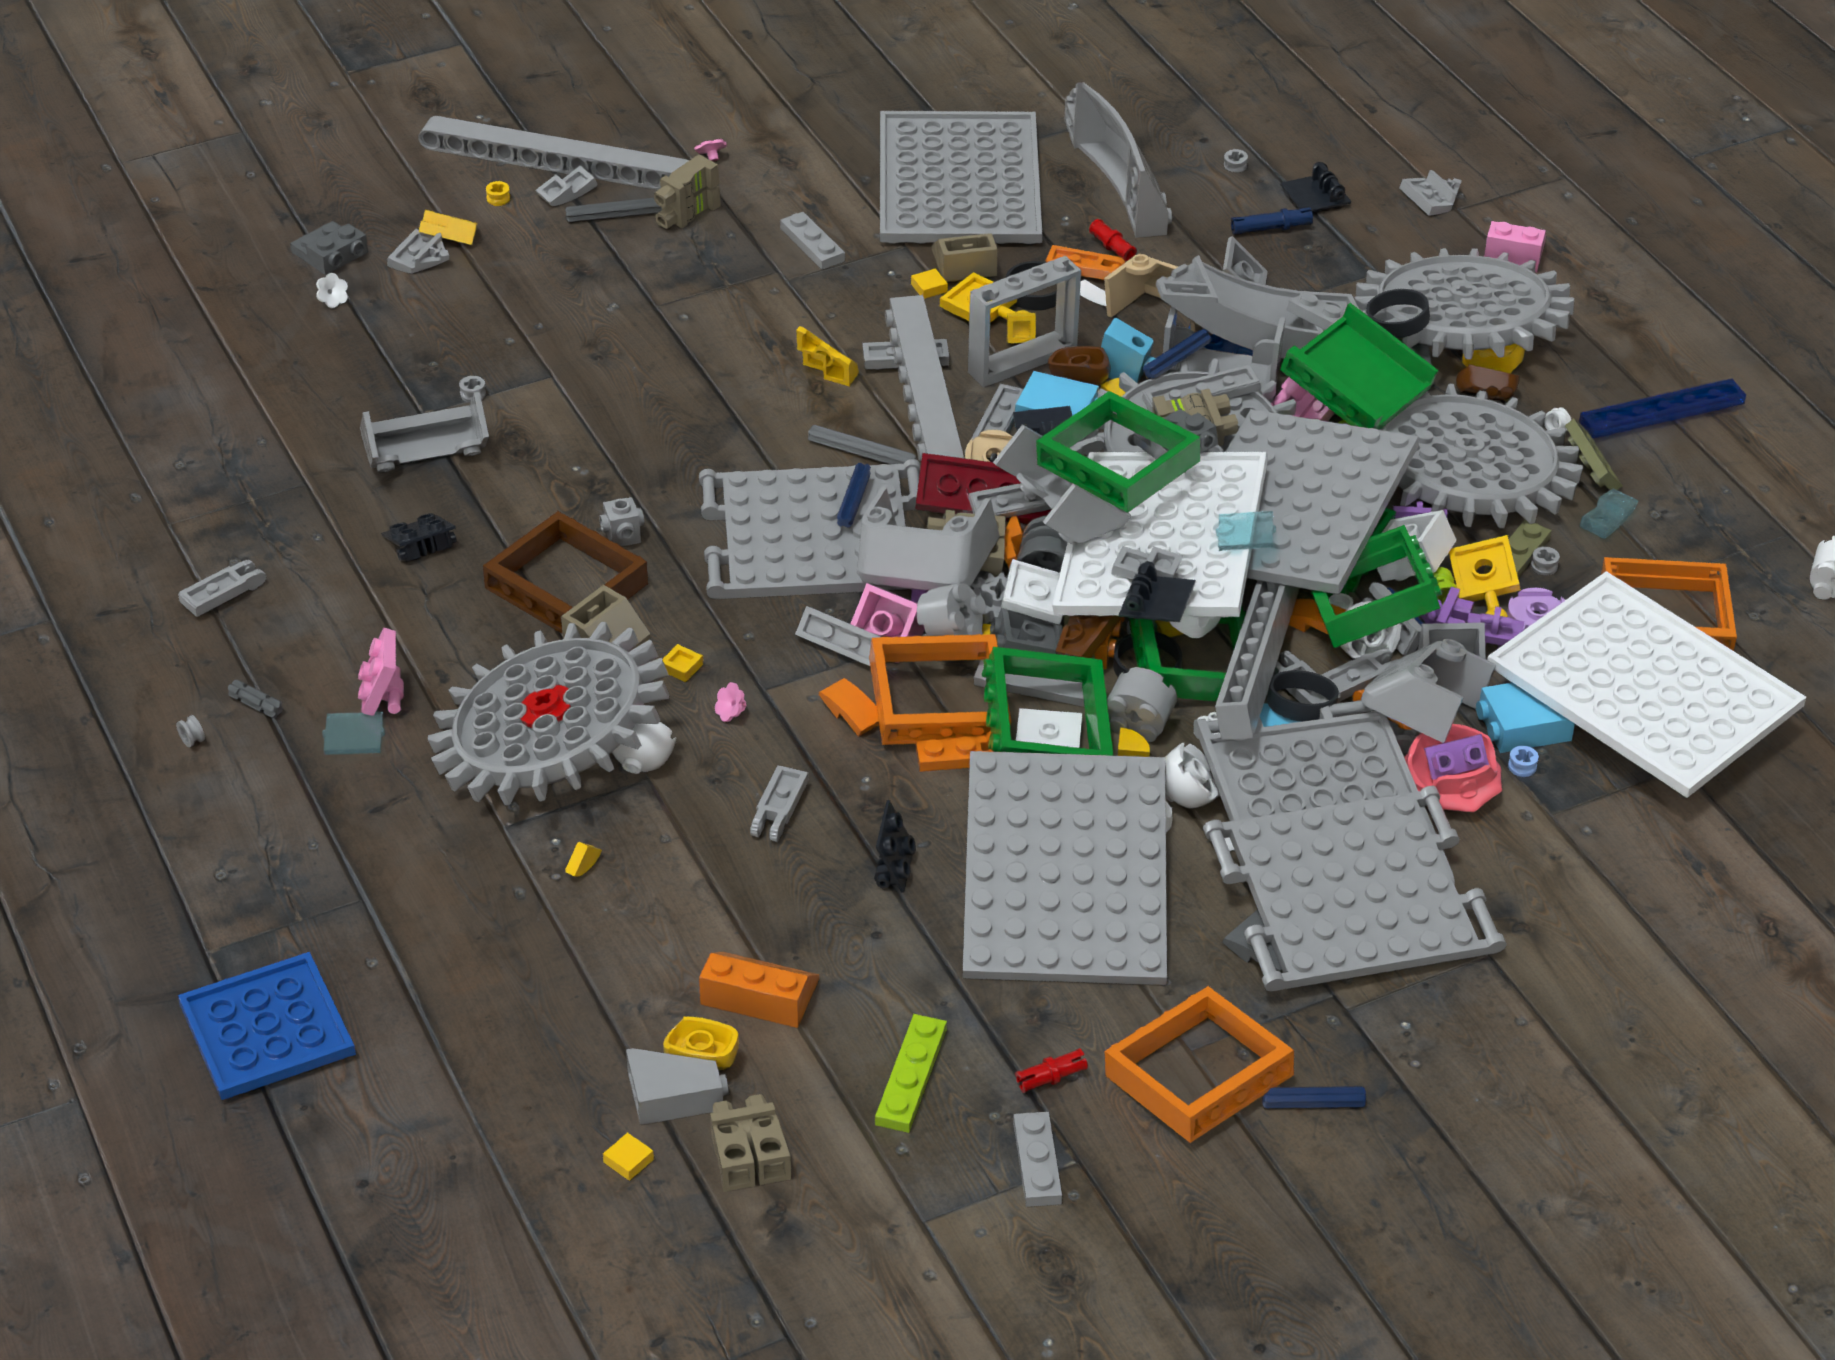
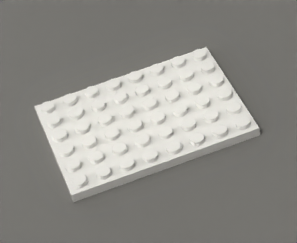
(1175, 519)
(1646, 683)

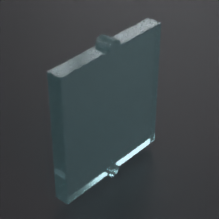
(1245, 530)
(353, 733)

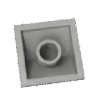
(1242, 263)
(1469, 635)

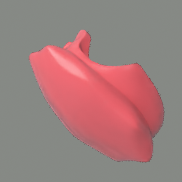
(1459, 791)

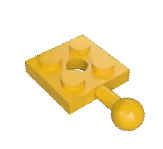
(958, 299)
(1488, 586)

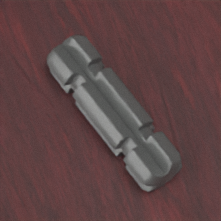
(255, 698)

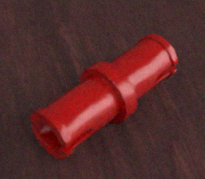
(1112, 240)
(1051, 1070)

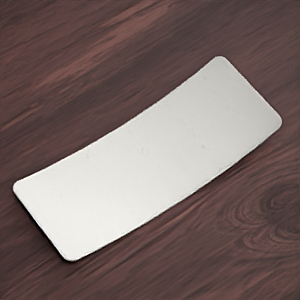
(1092, 293)

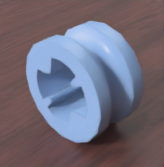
(1525, 754)

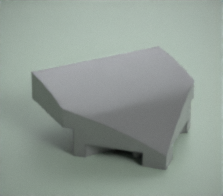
(1432, 194)
(418, 253)

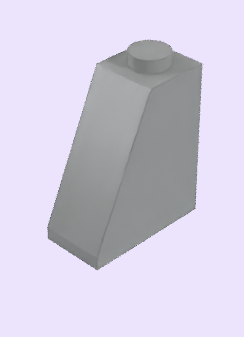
(673, 1085)

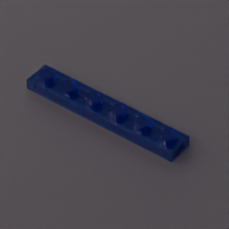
(1662, 408)

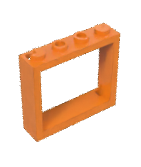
(1682, 576)
(925, 648)
(1224, 1100)

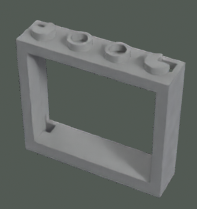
(1032, 352)

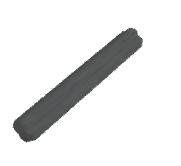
(612, 210)
(858, 446)

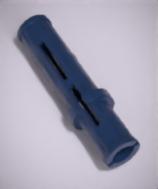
(1282, 219)

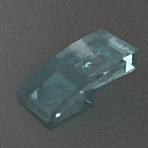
(1609, 514)

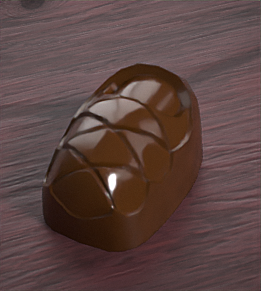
(1081, 364)
(1496, 383)

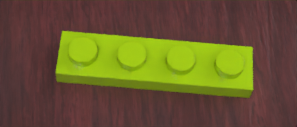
(911, 1073)

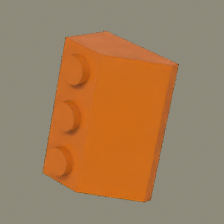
(756, 988)

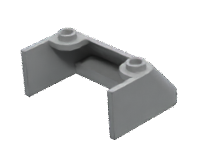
(1264, 360)
(425, 435)
(1074, 511)
(923, 556)
(1429, 687)

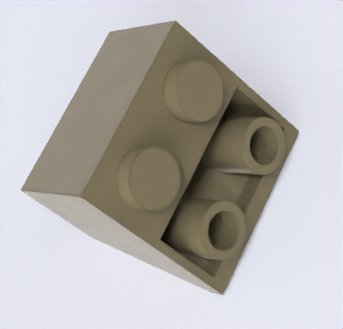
(964, 255)
(607, 607)

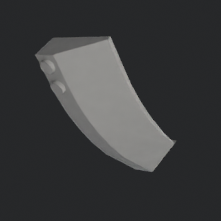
(1109, 143)
(1238, 307)

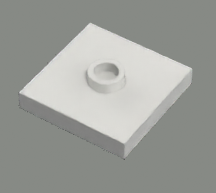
(1031, 591)
(1049, 727)

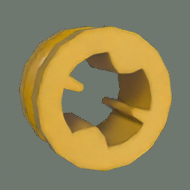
(498, 193)

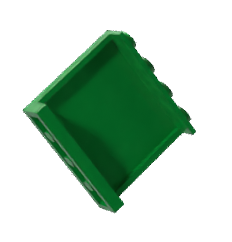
(1360, 370)

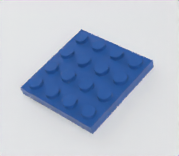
(266, 1025)

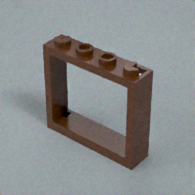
(503, 582)

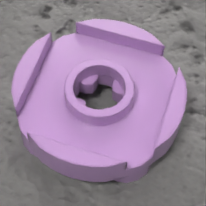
(1532, 600)

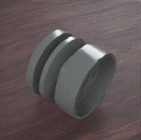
(1042, 546)

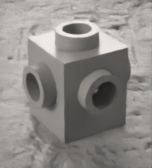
(619, 516)

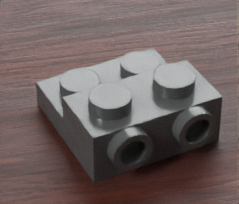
(330, 246)
(1196, 424)
(1025, 632)

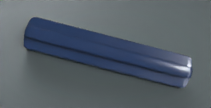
(1177, 354)
(853, 495)
(1314, 1097)

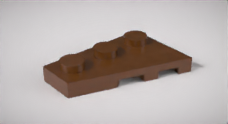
(1085, 634)

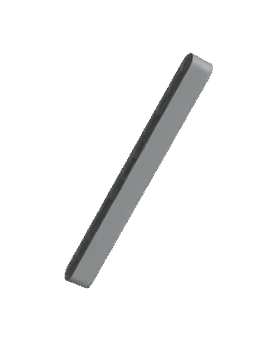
(547, 152)

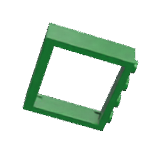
(1124, 493)
(1390, 609)
(1049, 666)
(1186, 682)

